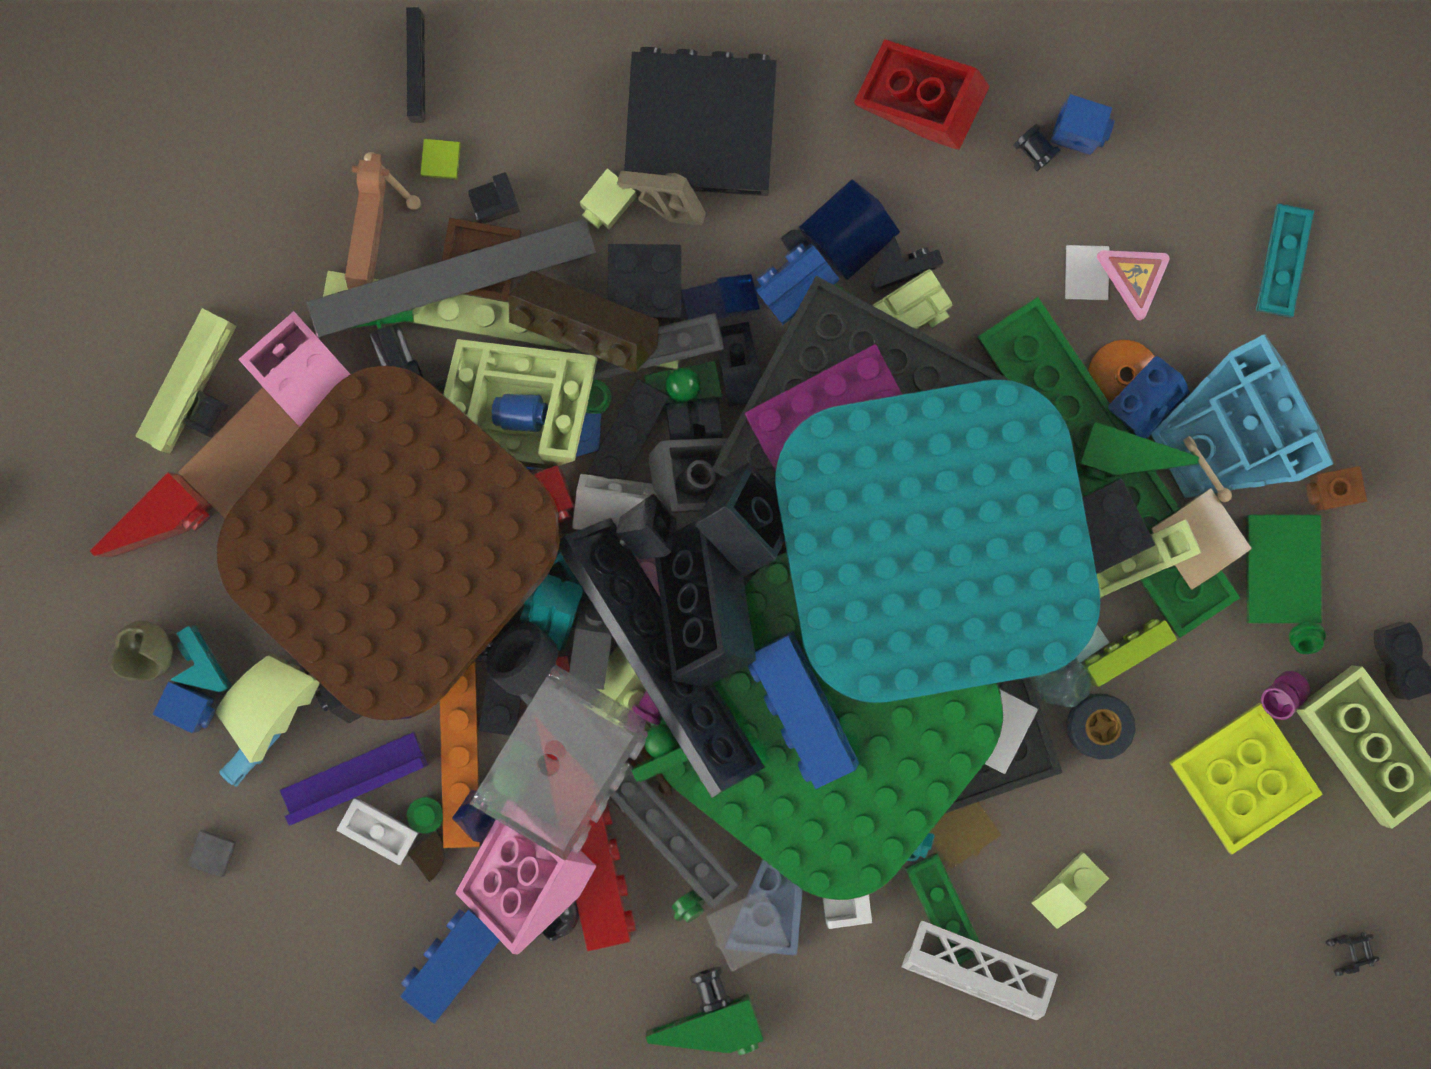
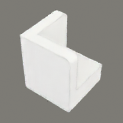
(847, 912)

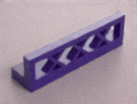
(353, 778)

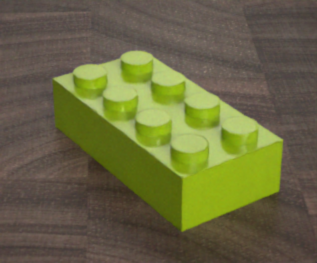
(1129, 652)

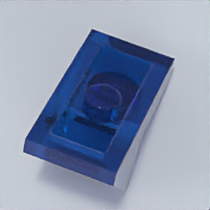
(725, 297)

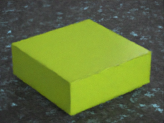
(440, 159)

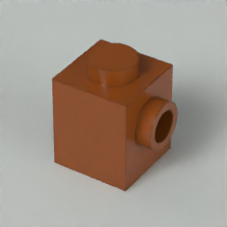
(1336, 488)

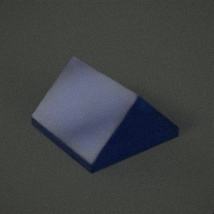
(850, 228)

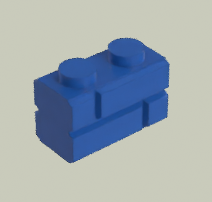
(788, 285)

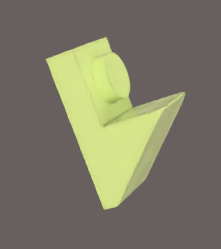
(1070, 890)

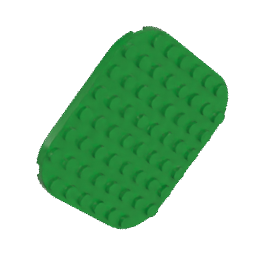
(864, 824)

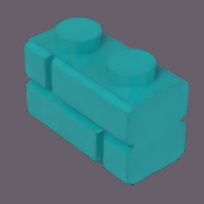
(553, 608)

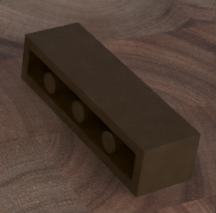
(583, 321)

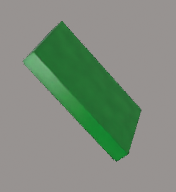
(1283, 569)

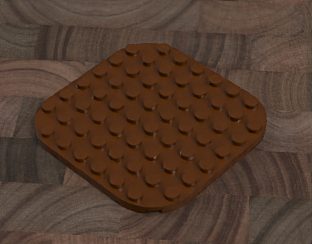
(388, 543)

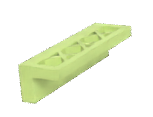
(184, 381)

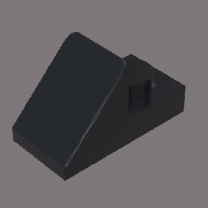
(895, 270)

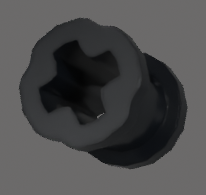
(1036, 147)
(205, 414)
(711, 989)

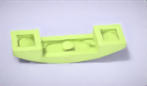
(1171, 547)

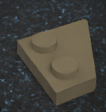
(667, 195)

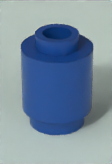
(519, 412)

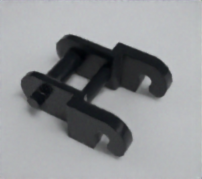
(1354, 965)

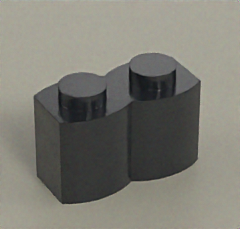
(1402, 652)

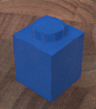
(185, 707)

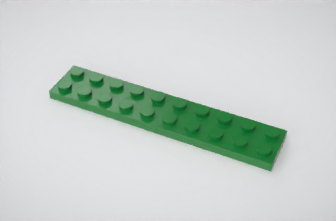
(1037, 354)

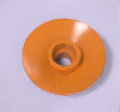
(1109, 361)

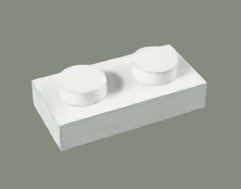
(377, 831)

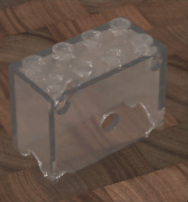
(558, 798)

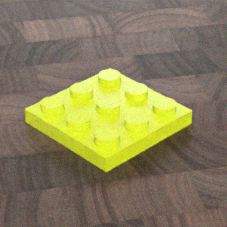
(1245, 778)

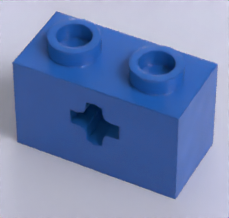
(1082, 125)

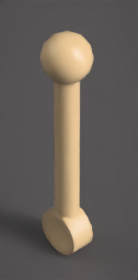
(412, 201)
(1223, 493)

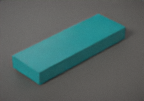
(1284, 260)

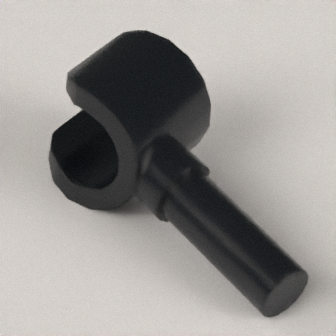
(793, 239)

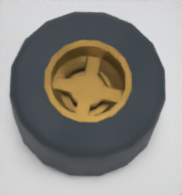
(1112, 728)

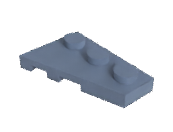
(785, 900)

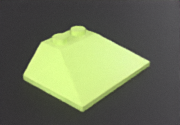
(562, 379)

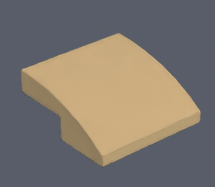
(1215, 534)

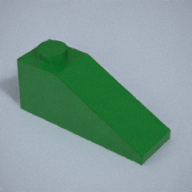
(1121, 453)
(719, 1030)

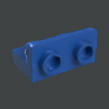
(1150, 398)

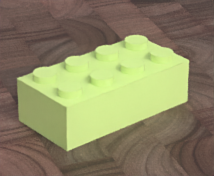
(1370, 745)

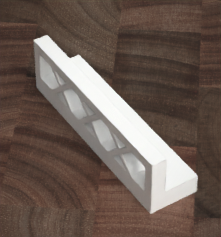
(976, 984)

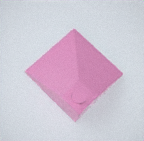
(521, 886)

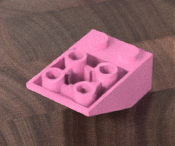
(294, 367)

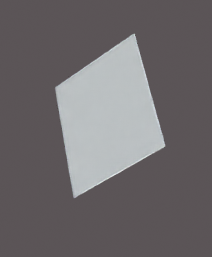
(1085, 273)

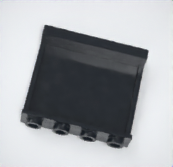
(702, 119)

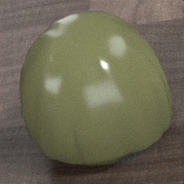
(142, 651)

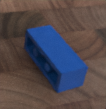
(449, 965)

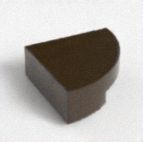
(429, 855)

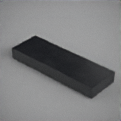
(415, 64)

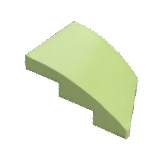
(264, 704)

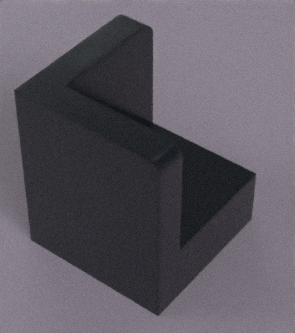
(494, 199)

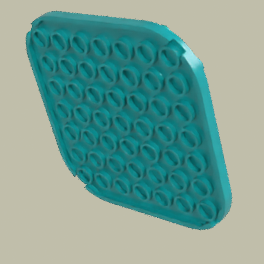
(937, 541)

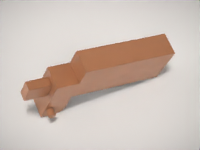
(367, 221)

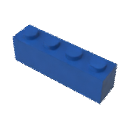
(803, 710)

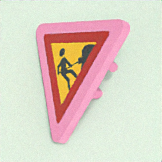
(1135, 276)

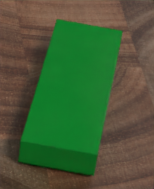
(941, 901)

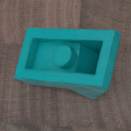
(206, 671)

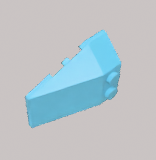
(1246, 425)

